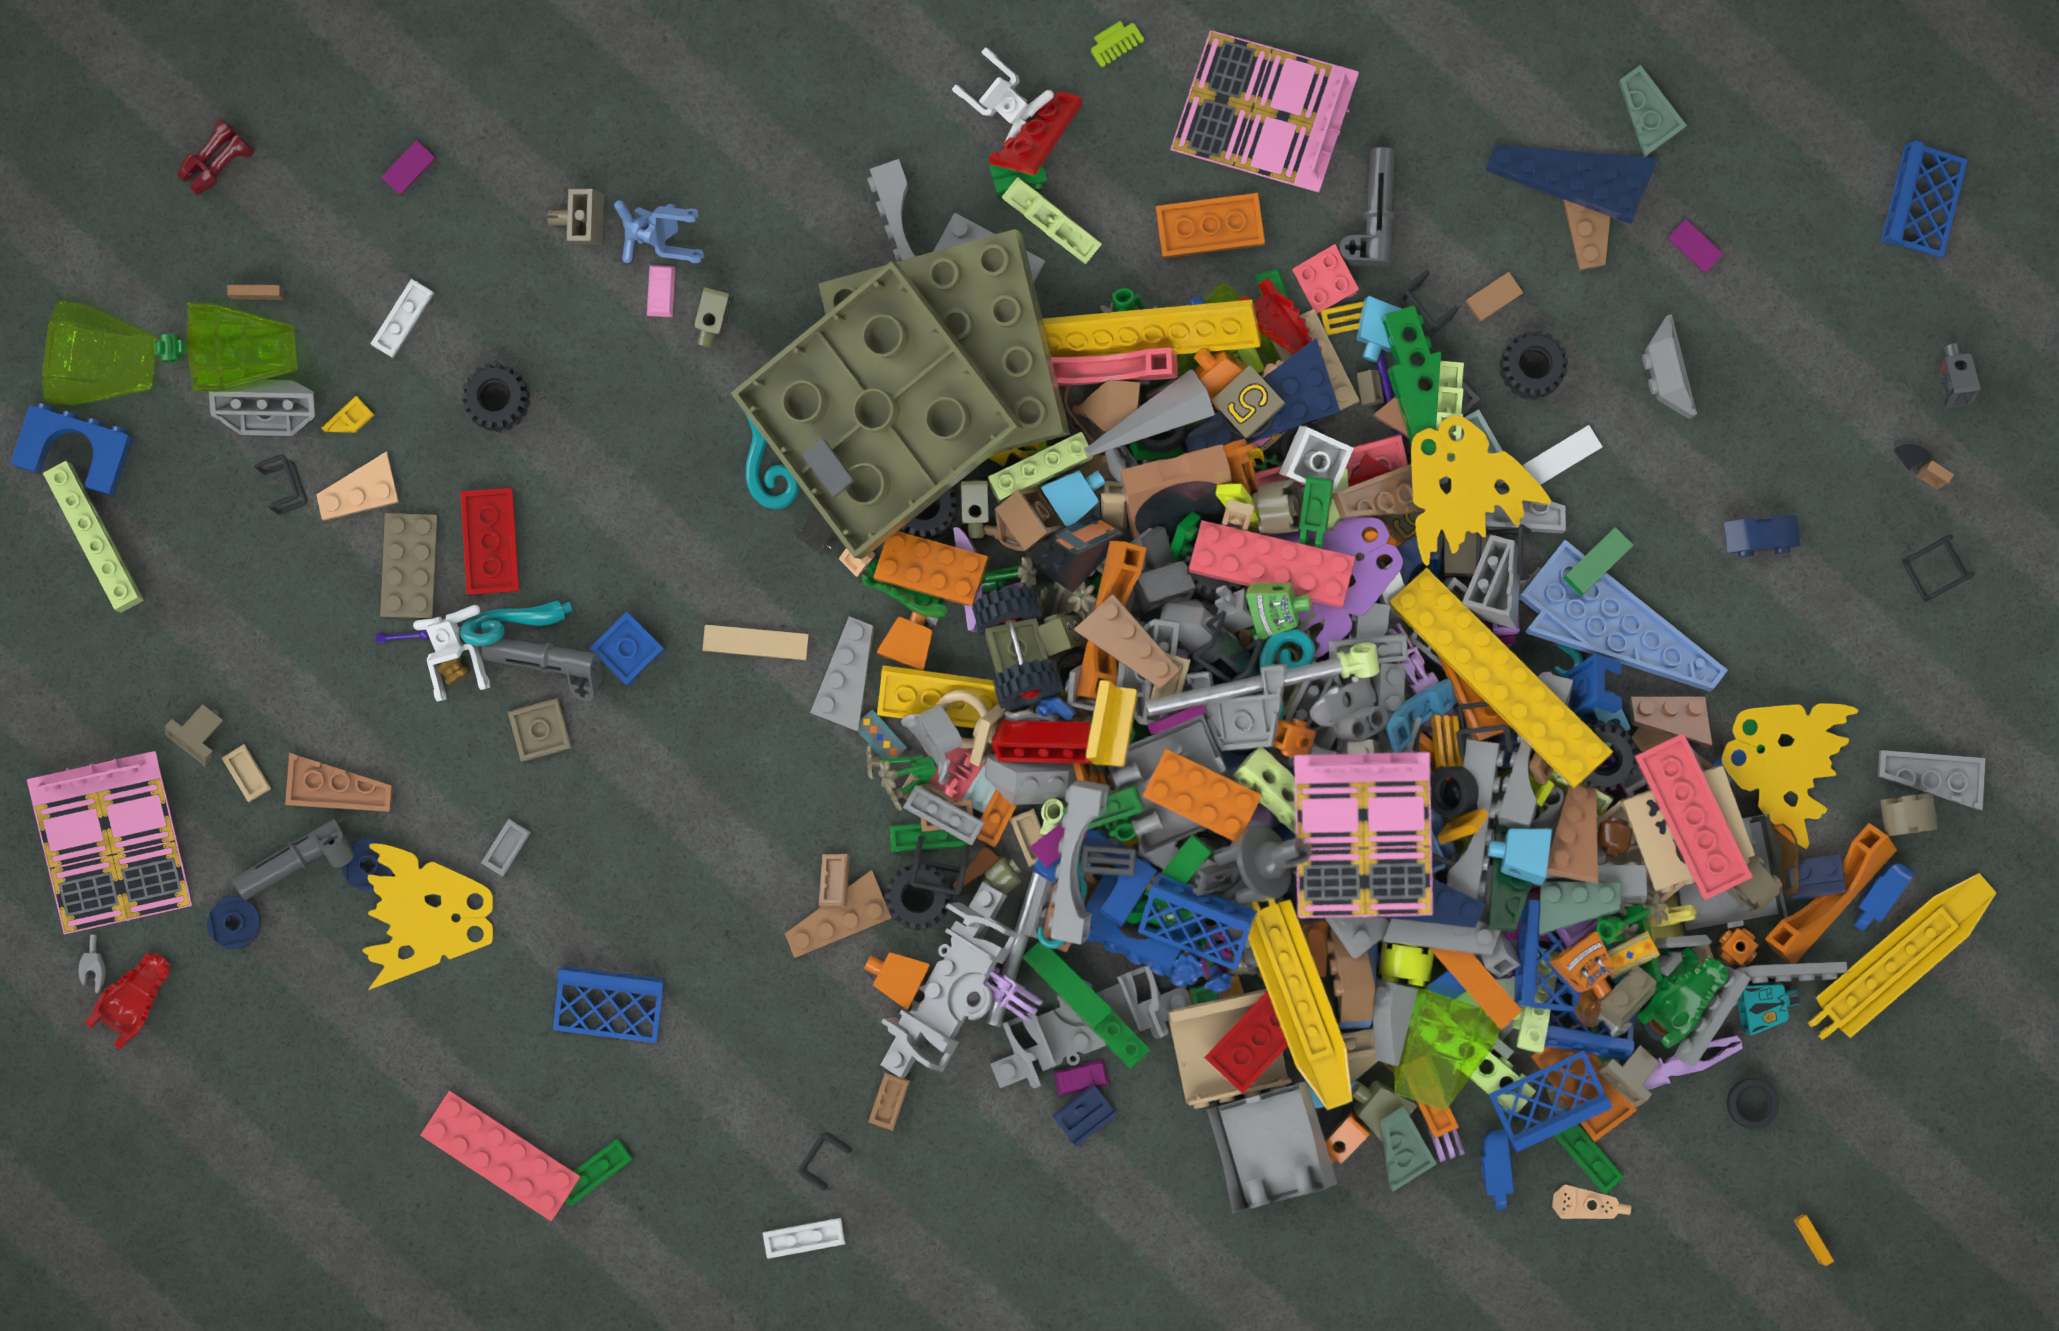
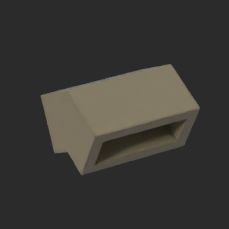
(1369, 388)

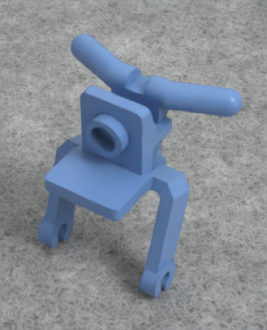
(655, 230)

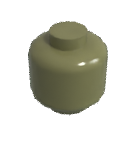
(1004, 875)

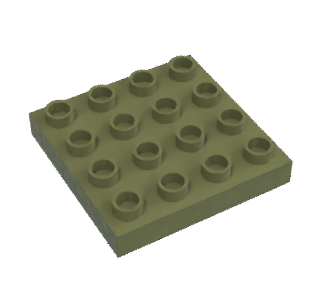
(993, 311)
(888, 399)

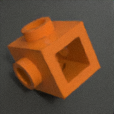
(1294, 737)
(1728, 947)

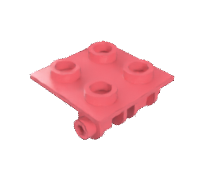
(1325, 279)
(962, 773)

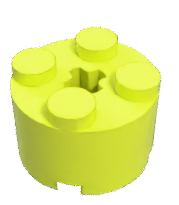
(1405, 963)

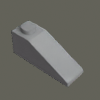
(1391, 1019)

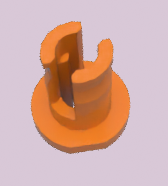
(1240, 463)

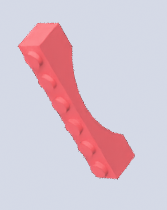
(1133, 366)

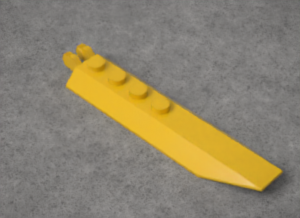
(1903, 957)
(1300, 1001)

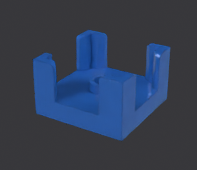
(627, 649)
(1590, 687)

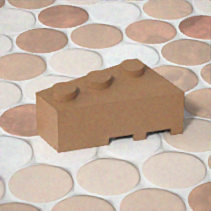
(1352, 981)

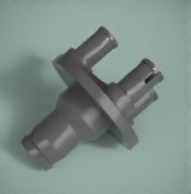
(1263, 862)

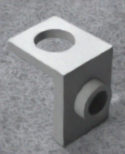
(1071, 688)

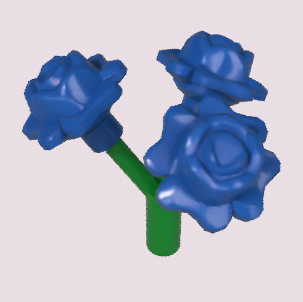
(1189, 969)

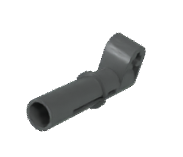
(1377, 242)
(581, 667)
(325, 840)

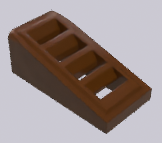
(982, 862)

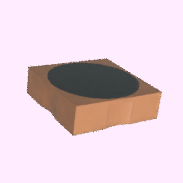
(1172, 488)

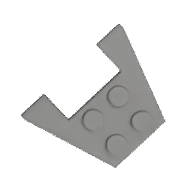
(1245, 719)

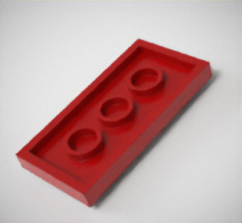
(490, 541)
(1249, 1045)

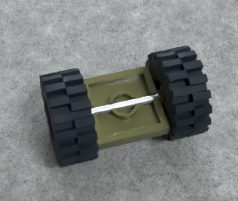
(1016, 647)

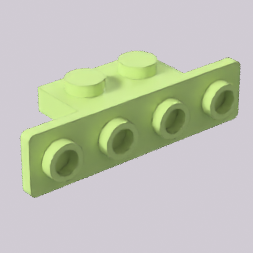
(1532, 1021)

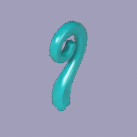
(753, 482)
(491, 621)
(1274, 643)

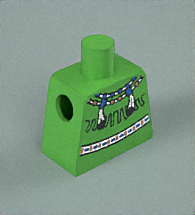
(1275, 607)

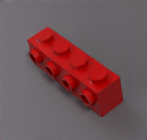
(1042, 741)

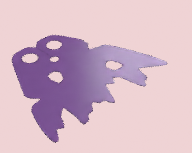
(1370, 579)

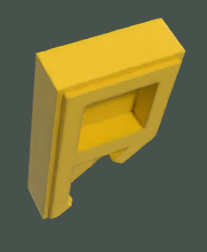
(349, 418)

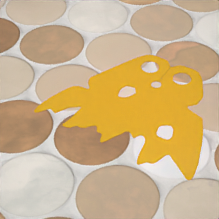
(1472, 483)
(1787, 767)
(419, 924)

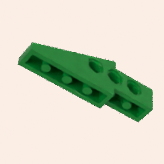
(1416, 406)
(1087, 1005)

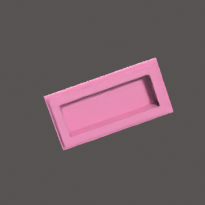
(661, 291)

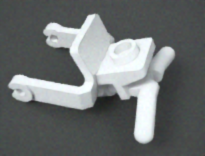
(1004, 99)
(447, 644)

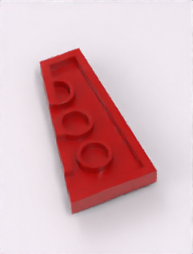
(1039, 136)

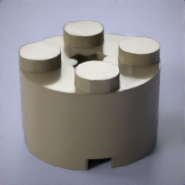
(1278, 507)
(1909, 814)
(1757, 890)

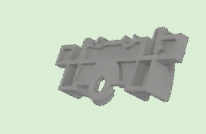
(950, 984)
(1064, 1033)

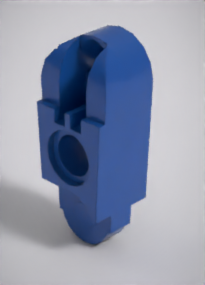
(1882, 894)
(1496, 1167)

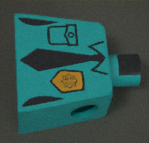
(1764, 1005)

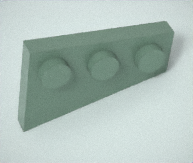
(1649, 110)
(1574, 902)
(1403, 1149)

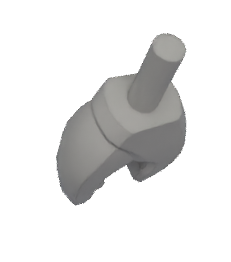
(92, 962)

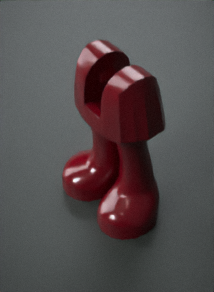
(196, 163)

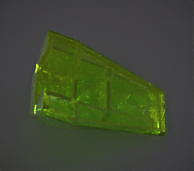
(235, 347)
(1442, 1048)

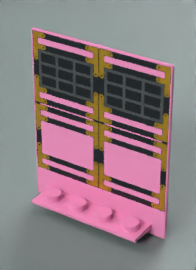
(1264, 111)
(1365, 834)
(109, 842)

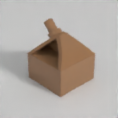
(1110, 404)
(1024, 520)

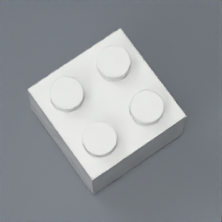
(1315, 456)

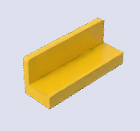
(1111, 724)

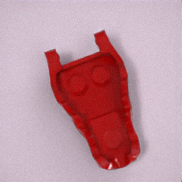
(1280, 319)
(128, 1002)

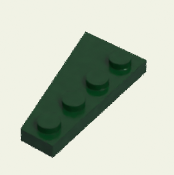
(1506, 893)

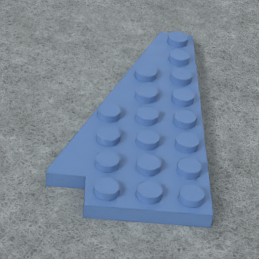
(1613, 624)

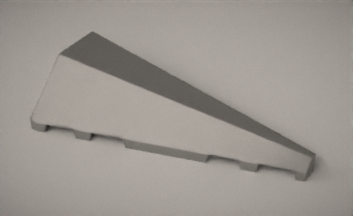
(1173, 407)

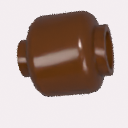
(1614, 836)

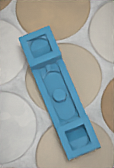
(1430, 701)

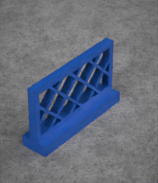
(1903, 193)
(1223, 911)
(1528, 956)
(609, 981)
(1592, 1043)
(1554, 1124)

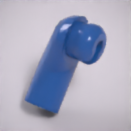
(1055, 705)

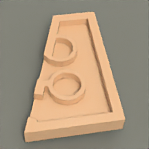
(360, 491)

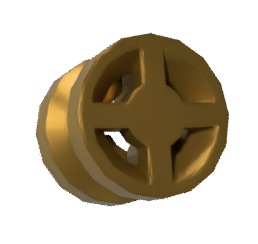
(453, 671)

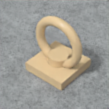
(985, 727)

